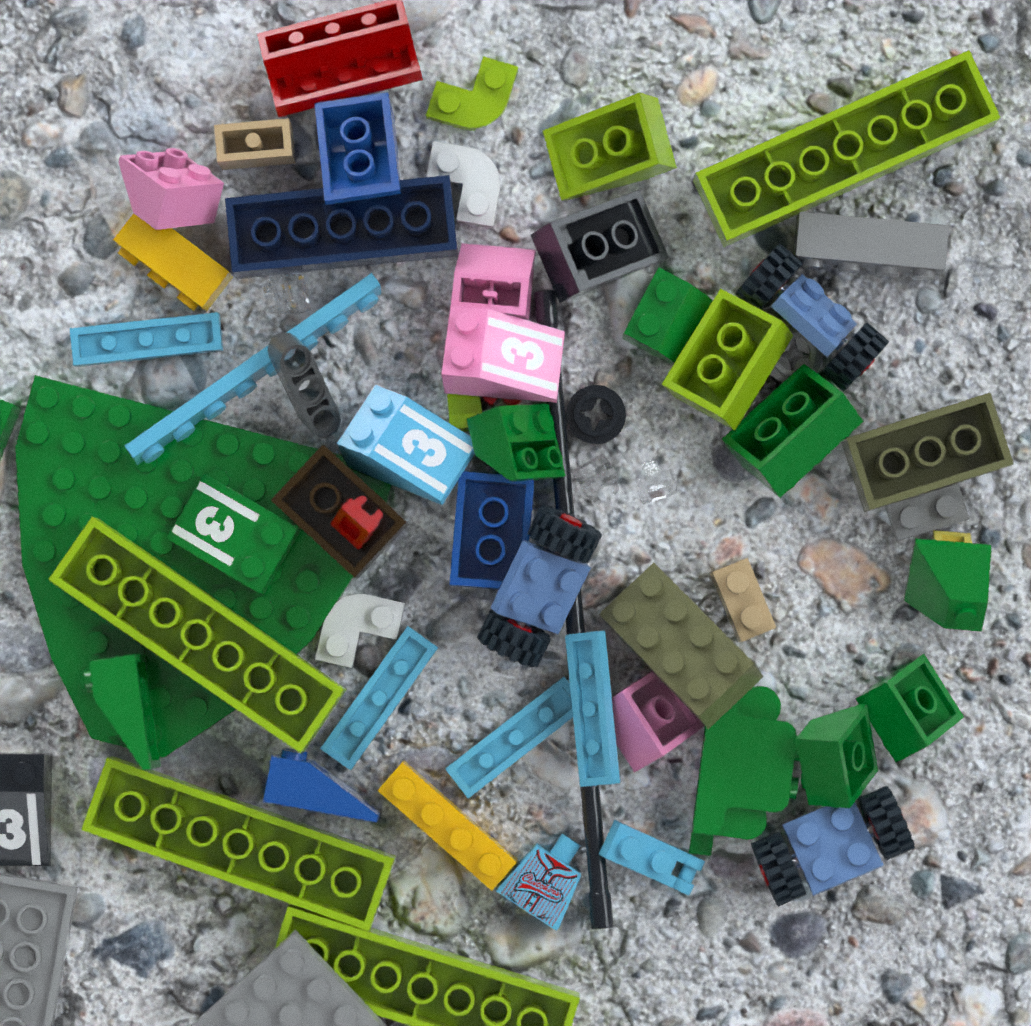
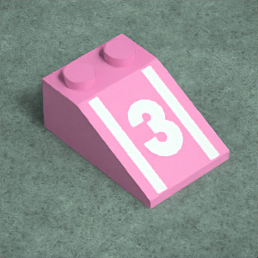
(501, 356)

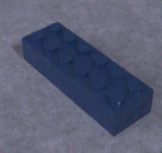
(304, 234)

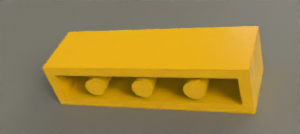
(447, 825)

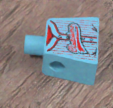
(544, 881)

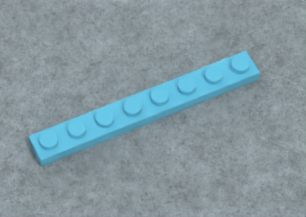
(242, 379)

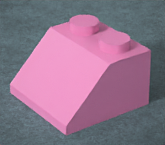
(650, 721)

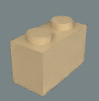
(254, 144)
(742, 600)

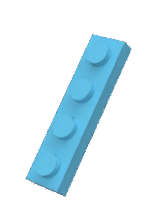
(146, 339)
(379, 698)
(592, 708)
(513, 739)

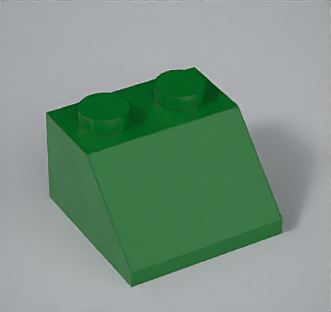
(666, 316)
(910, 708)
(837, 757)

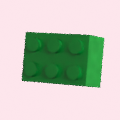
(792, 430)

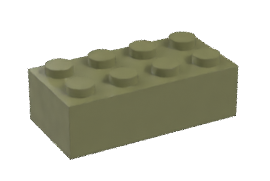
(927, 452)
(681, 645)

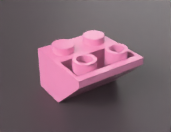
(170, 189)
(494, 279)

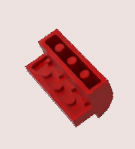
(339, 56)

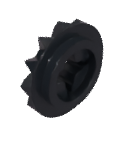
(610, 404)

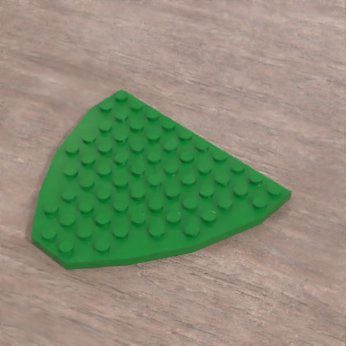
(78, 468)

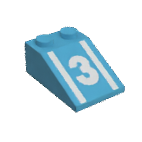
(405, 445)

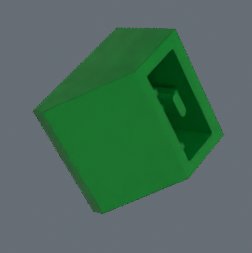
(517, 442)

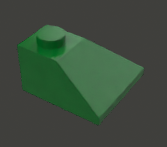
(950, 582)

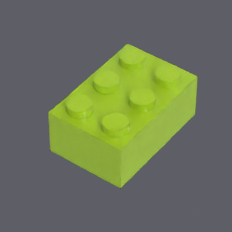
(727, 359)

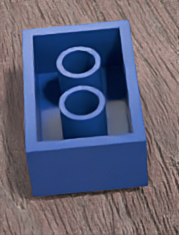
(488, 528)

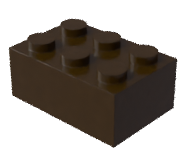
(316, 497)

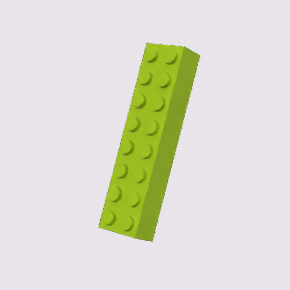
(846, 148)
(197, 634)
(239, 843)
(428, 984)

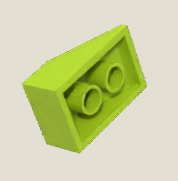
(610, 147)

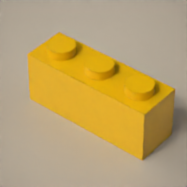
(173, 262)

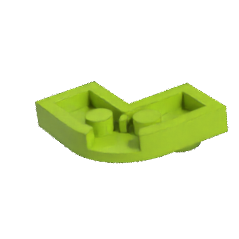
(477, 107)

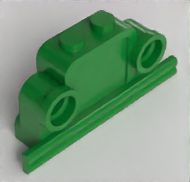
(743, 771)

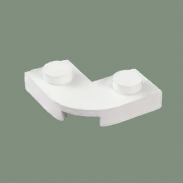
(477, 177)
(351, 617)

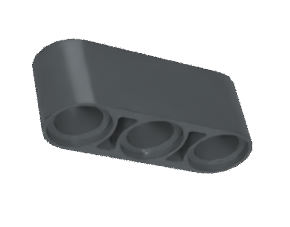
(295, 372)

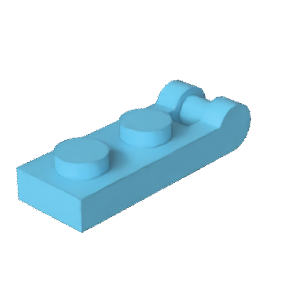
(650, 857)

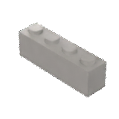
(870, 244)

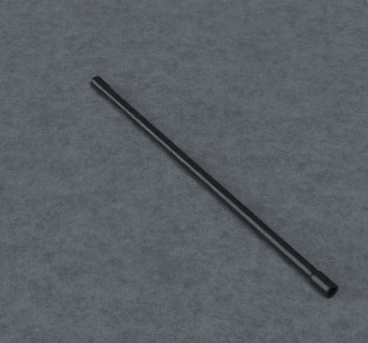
(599, 895)

